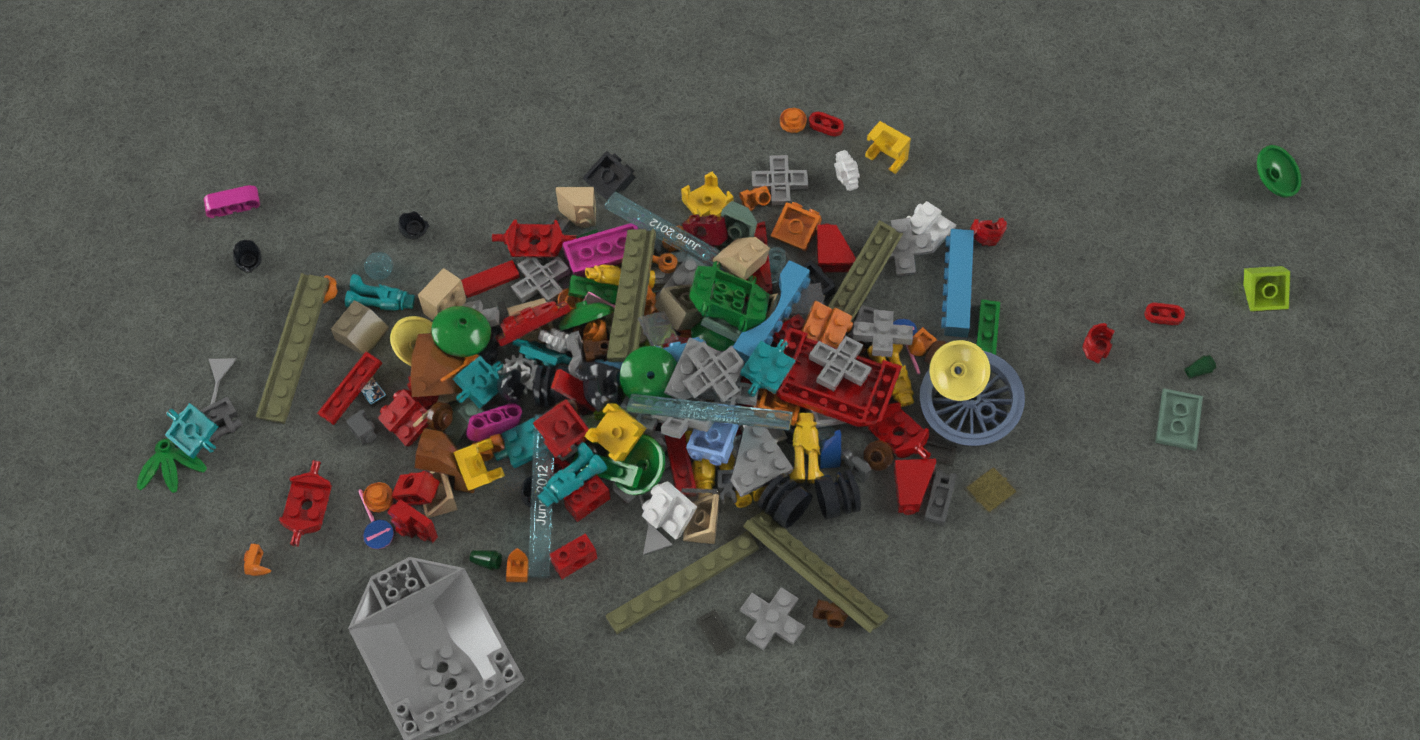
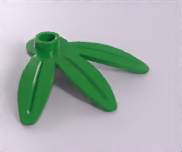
(166, 459)

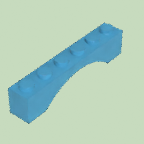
(791, 283)

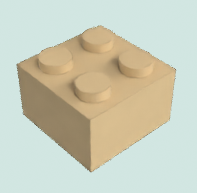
(442, 292)

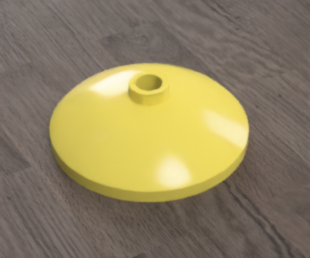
(405, 335)
(973, 374)

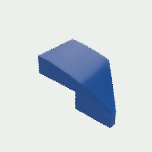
(831, 451)

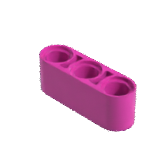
(231, 200)
(493, 422)

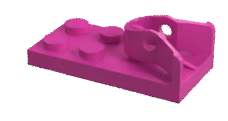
(597, 249)

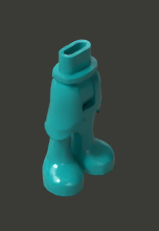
(388, 297)
(566, 481)

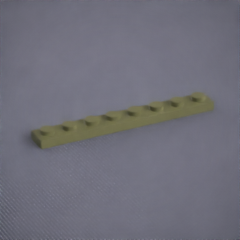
(681, 582)

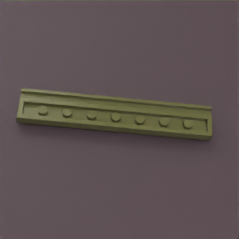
(866, 269)
(631, 294)
(292, 348)
(816, 571)

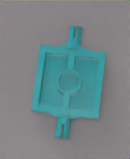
(535, 350)
(767, 367)
(478, 381)
(191, 430)
(518, 444)

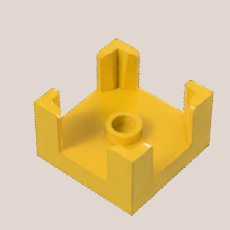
(889, 142)
(707, 198)
(616, 432)
(473, 466)

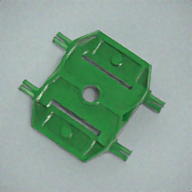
(728, 297)

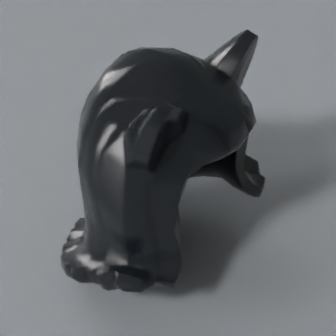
(599, 384)

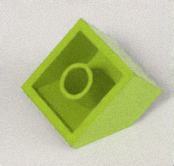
(1267, 288)

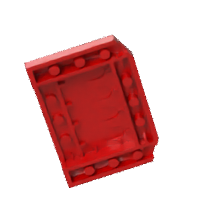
(849, 402)

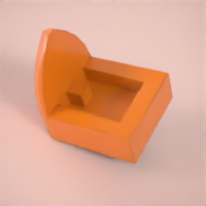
(921, 342)
(252, 561)
(517, 567)

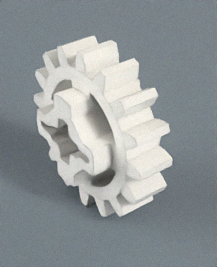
(847, 170)
(555, 339)
(520, 364)

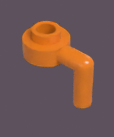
(664, 266)

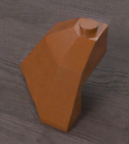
(429, 366)
(437, 455)

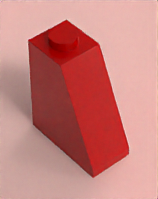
(833, 250)
(912, 482)

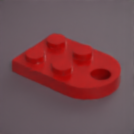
(528, 318)

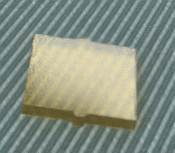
(991, 489)

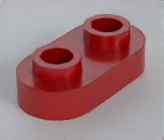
(826, 124)
(1164, 313)

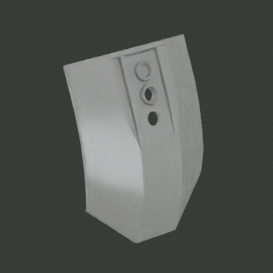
(414, 622)

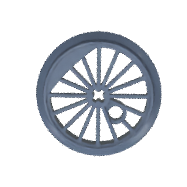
(1013, 385)

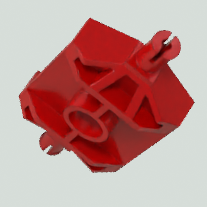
(521, 235)
(907, 444)
(306, 488)

